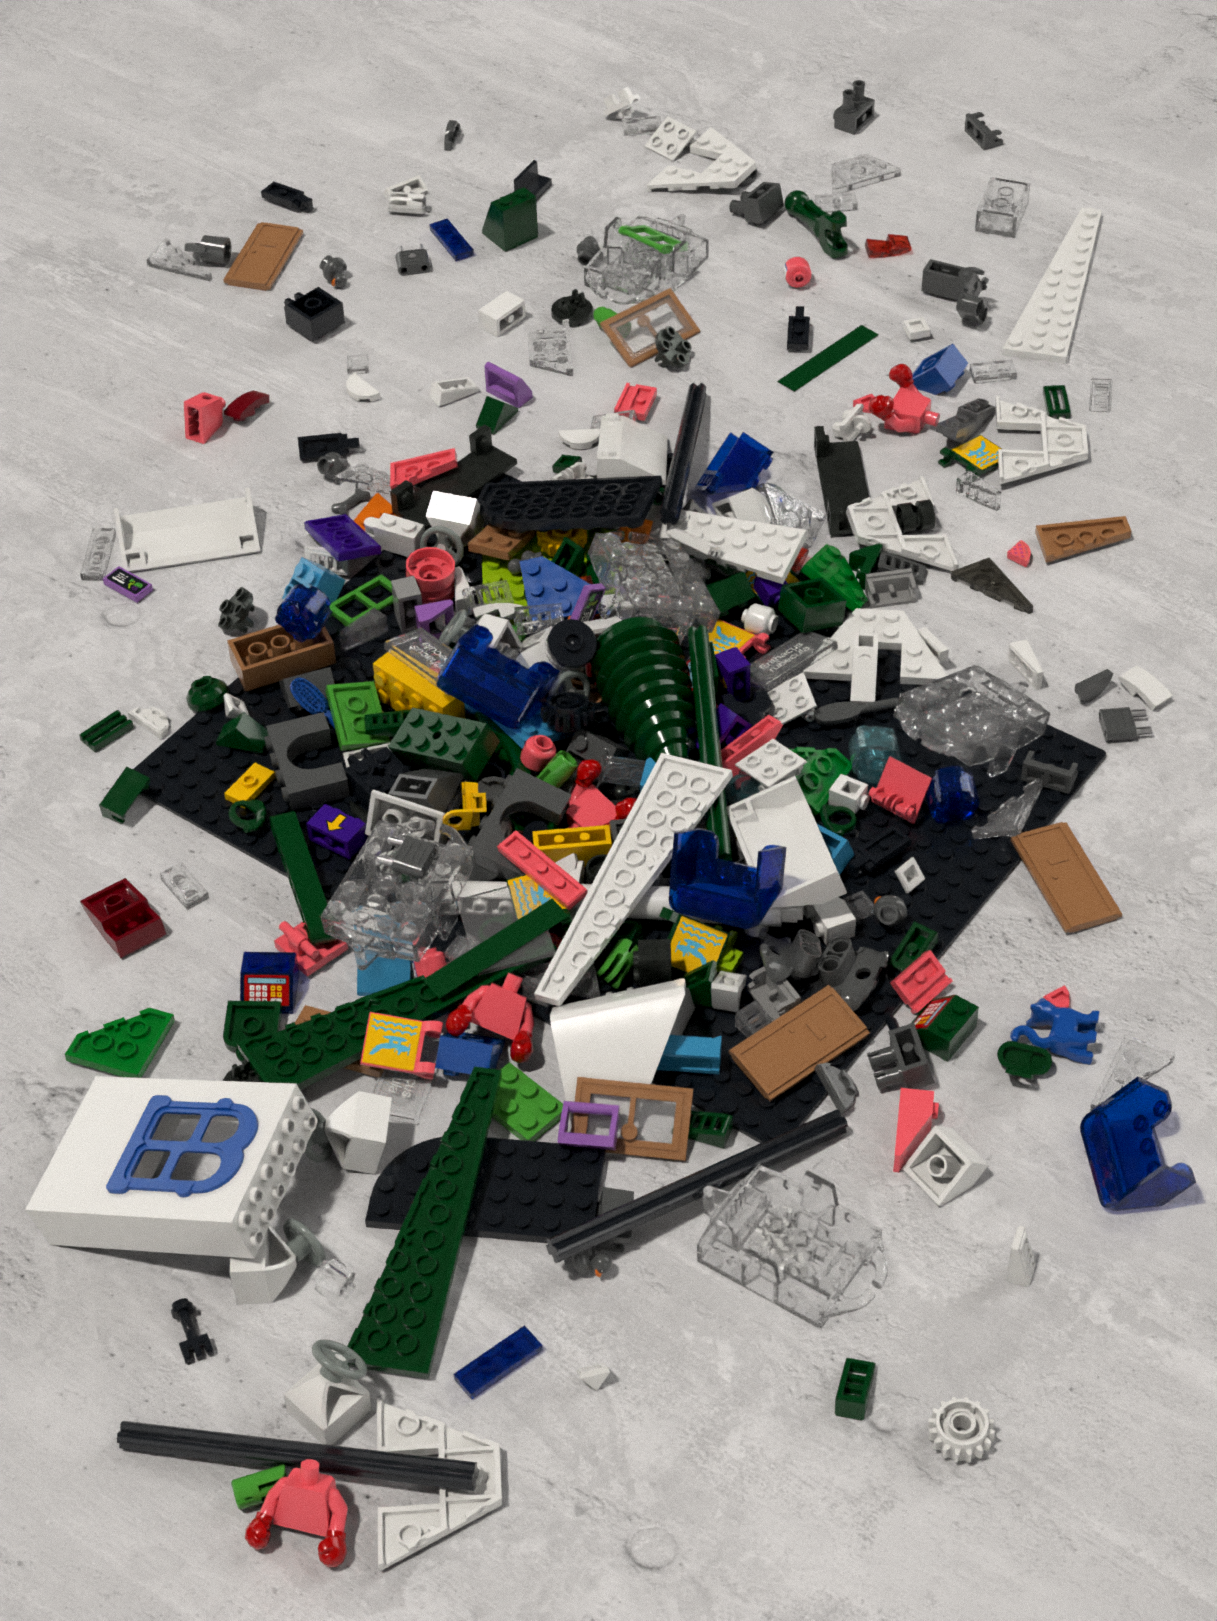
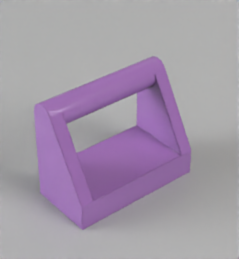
(506, 385)
(429, 612)
(588, 1140)

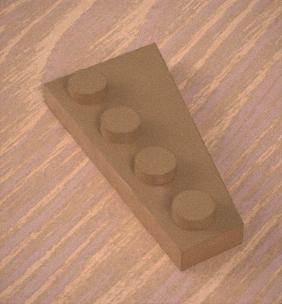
(1075, 537)

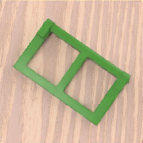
(656, 236)
(359, 595)

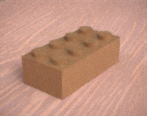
(276, 655)

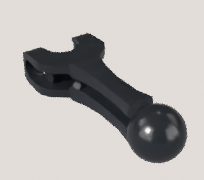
(751, 712)

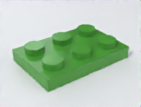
(348, 706)
(524, 1105)

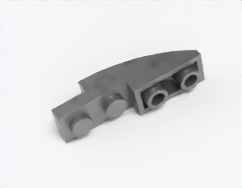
(967, 421)

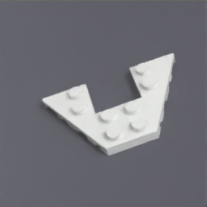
(727, 171)
(1061, 441)
(876, 523)
(895, 633)
(413, 1527)

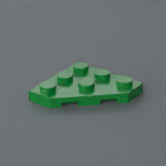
(836, 571)
(820, 773)
(122, 1045)

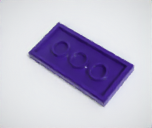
(342, 537)

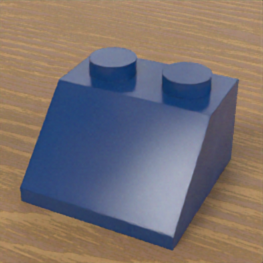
(940, 370)
(466, 1051)

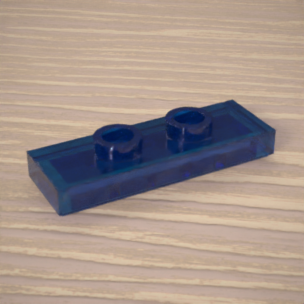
(451, 239)
(498, 1362)

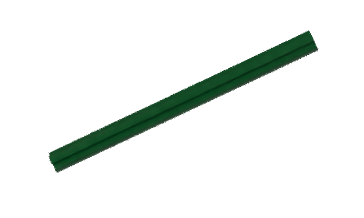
(708, 730)

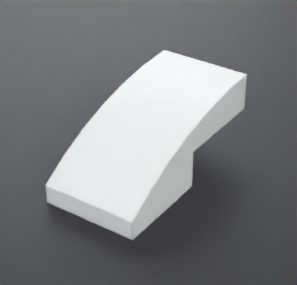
(505, 610)
(1146, 685)

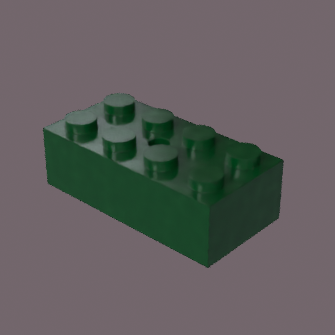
(444, 743)

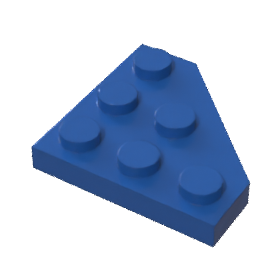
(550, 584)

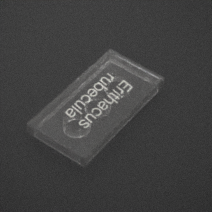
(420, 652)
(789, 660)
(408, 1090)

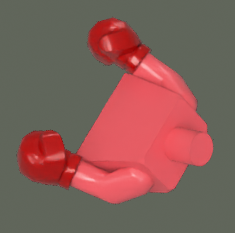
(908, 408)
(589, 805)
(499, 1011)
(307, 1504)

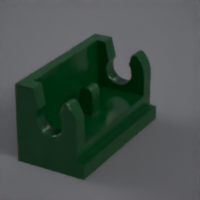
(123, 795)

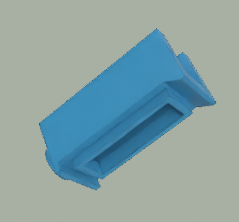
(692, 1054)

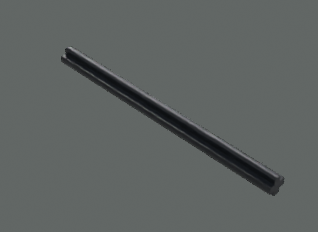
(683, 454)
(691, 1187)
(291, 1453)

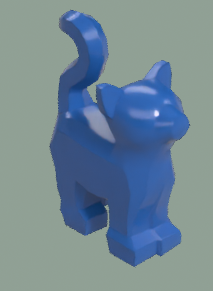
(1065, 1030)

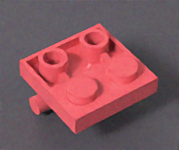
(309, 957)

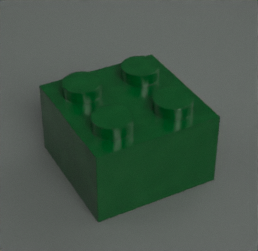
(812, 605)

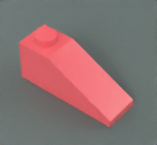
(749, 742)
(914, 1122)

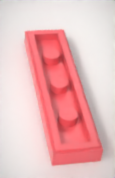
(542, 870)

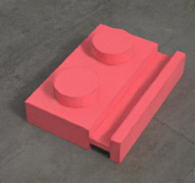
(636, 398)
(921, 981)

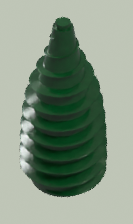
(646, 688)

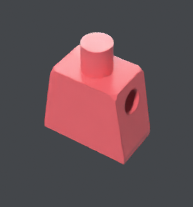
(203, 416)

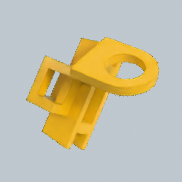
(472, 803)

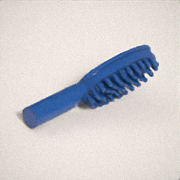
(310, 698)

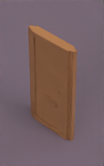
(263, 256)
(1066, 877)
(798, 1041)

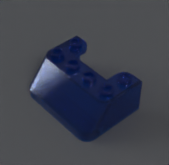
(735, 466)
(493, 681)
(722, 888)
(1126, 1149)

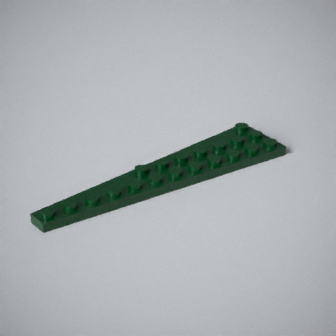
(335, 1040)
(412, 1294)

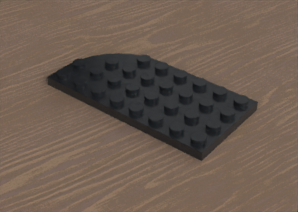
(569, 503)
(520, 1191)

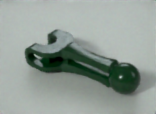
(824, 225)
(507, 749)

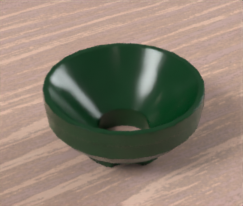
(206, 693)

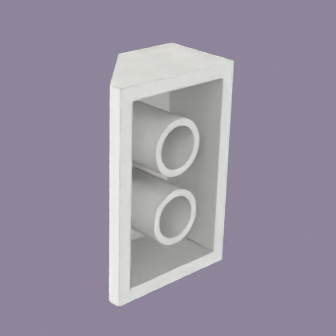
(400, 811)

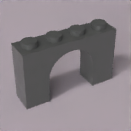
(304, 786)
(520, 794)

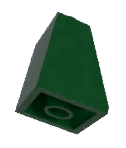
(512, 220)

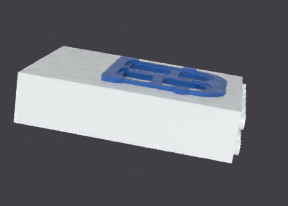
(102, 1172)

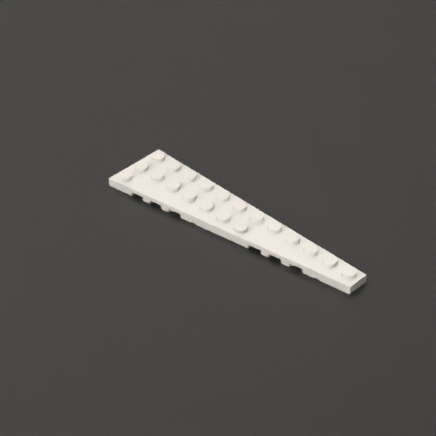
(670, 802)

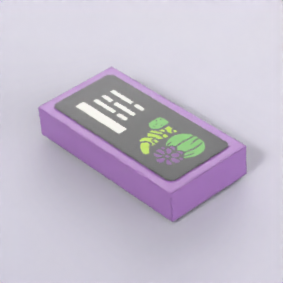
(127, 584)
(588, 602)

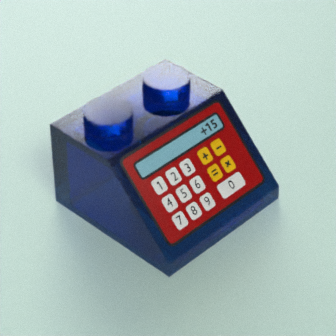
(270, 978)

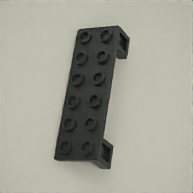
(473, 472)
(840, 479)

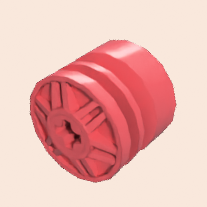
(433, 573)

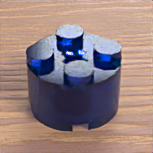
(304, 612)
(952, 795)

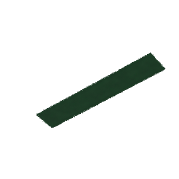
(827, 358)
(495, 948)

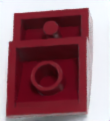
(123, 917)

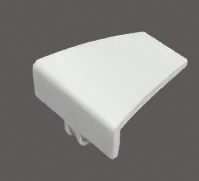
(615, 1034)

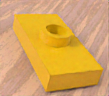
(250, 784)

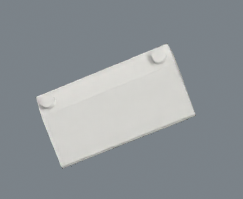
(630, 449)
(187, 534)
(785, 819)

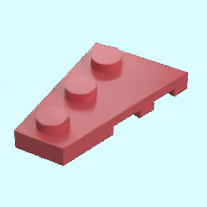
(422, 467)

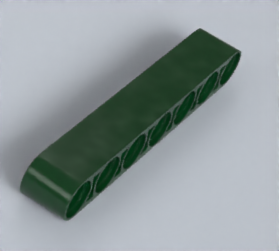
(301, 875)

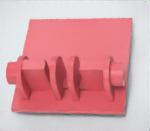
(901, 790)

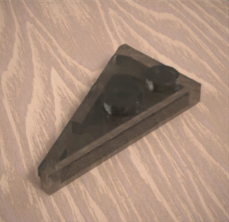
(992, 582)

